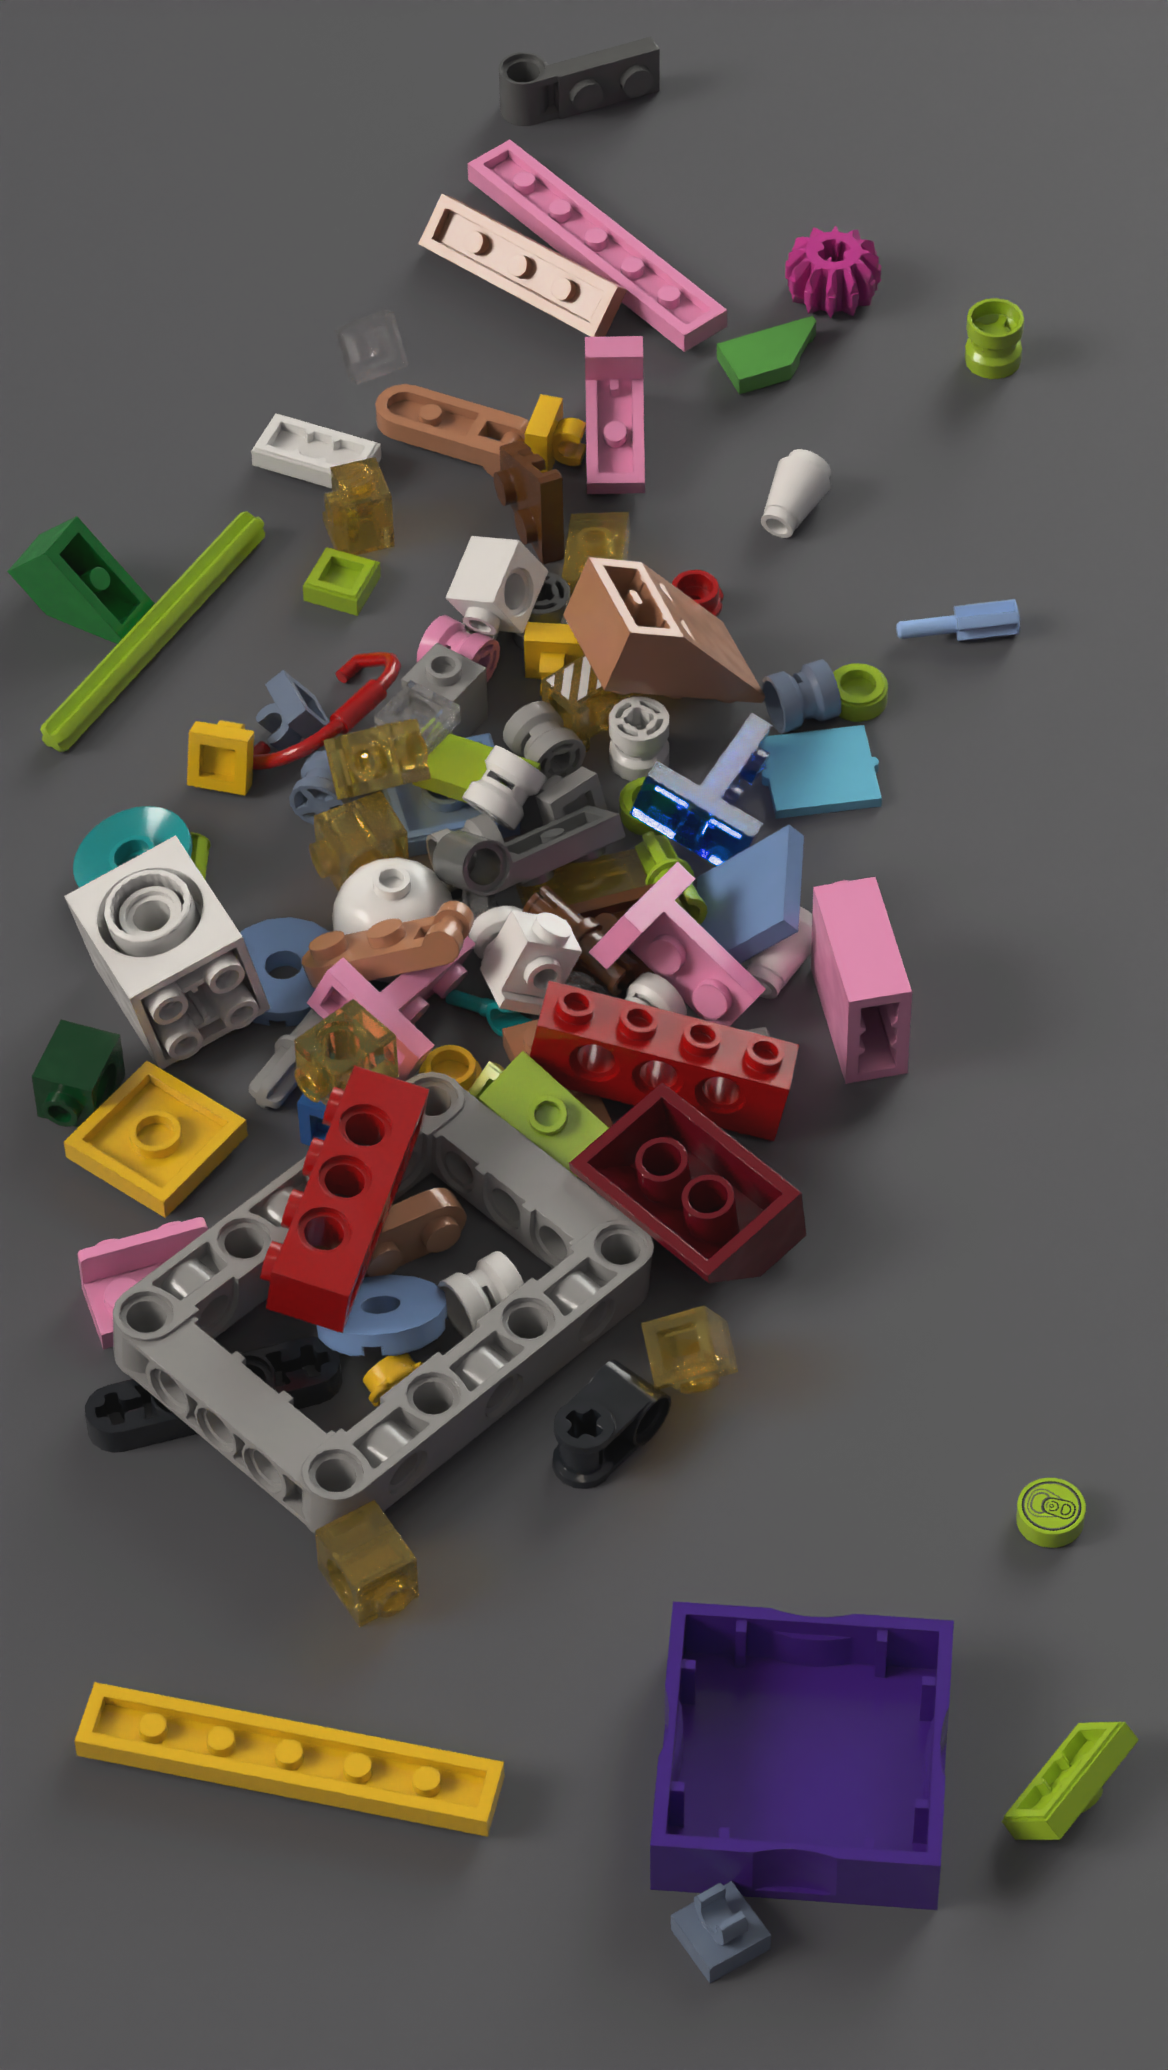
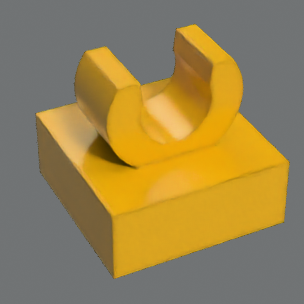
(554, 436)
(548, 649)
(220, 757)

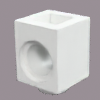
(496, 585)

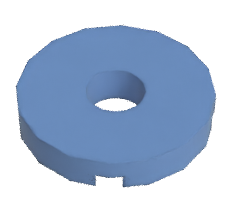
(279, 944)
(391, 1314)

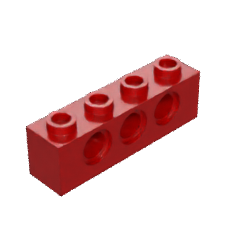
(630, 1048)
(325, 1283)

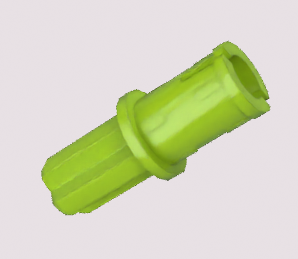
(656, 859)

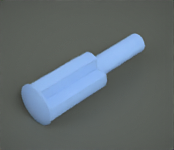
(968, 622)

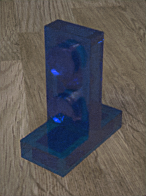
(707, 815)

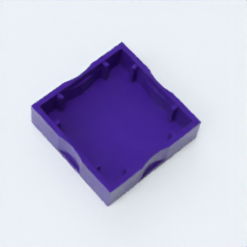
(803, 1756)

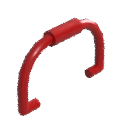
(345, 717)

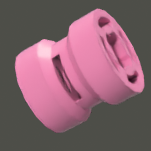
(453, 635)

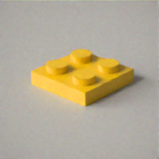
(156, 1138)

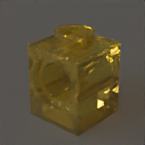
(356, 836)
(338, 1043)
(367, 1564)

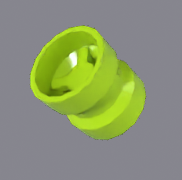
(994, 338)

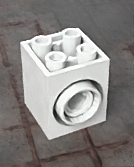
(168, 952)

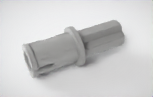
(277, 1077)

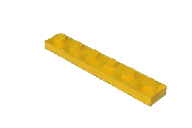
(290, 1759)

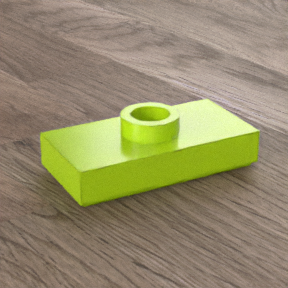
(542, 1110)
(1069, 1781)

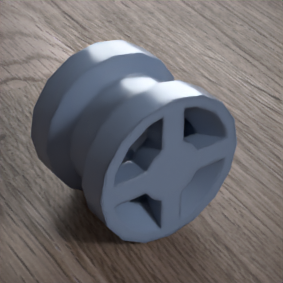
(315, 789)

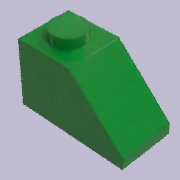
(80, 582)

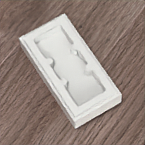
(308, 449)

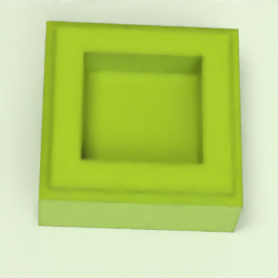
(341, 581)

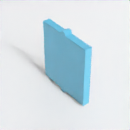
(821, 772)

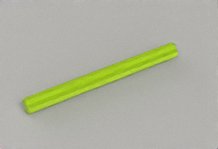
(152, 632)

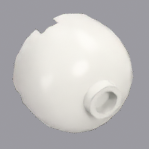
(387, 891)

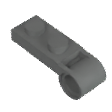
(542, 92)
(529, 857)

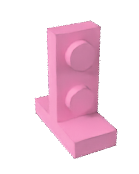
(614, 415)
(681, 952)
(396, 1005)

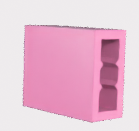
(860, 980)

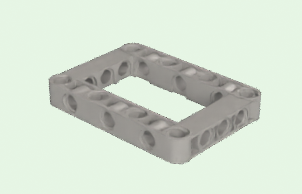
(596, 1279)

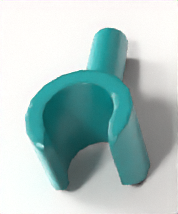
(496, 1017)

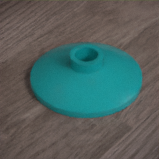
(124, 838)

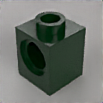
(77, 1073)

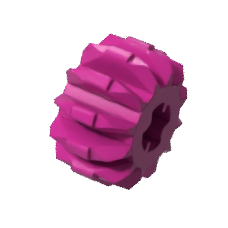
(833, 271)

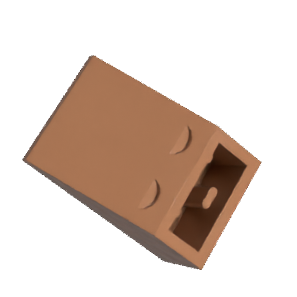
(654, 637)

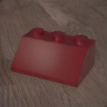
(694, 1189)

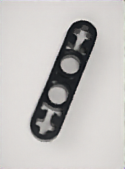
(164, 1426)

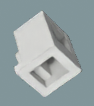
(528, 956)

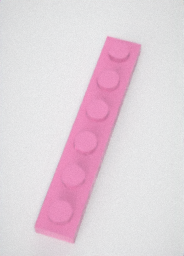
(598, 243)

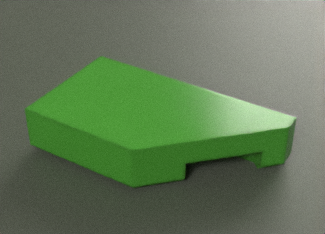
(766, 355)

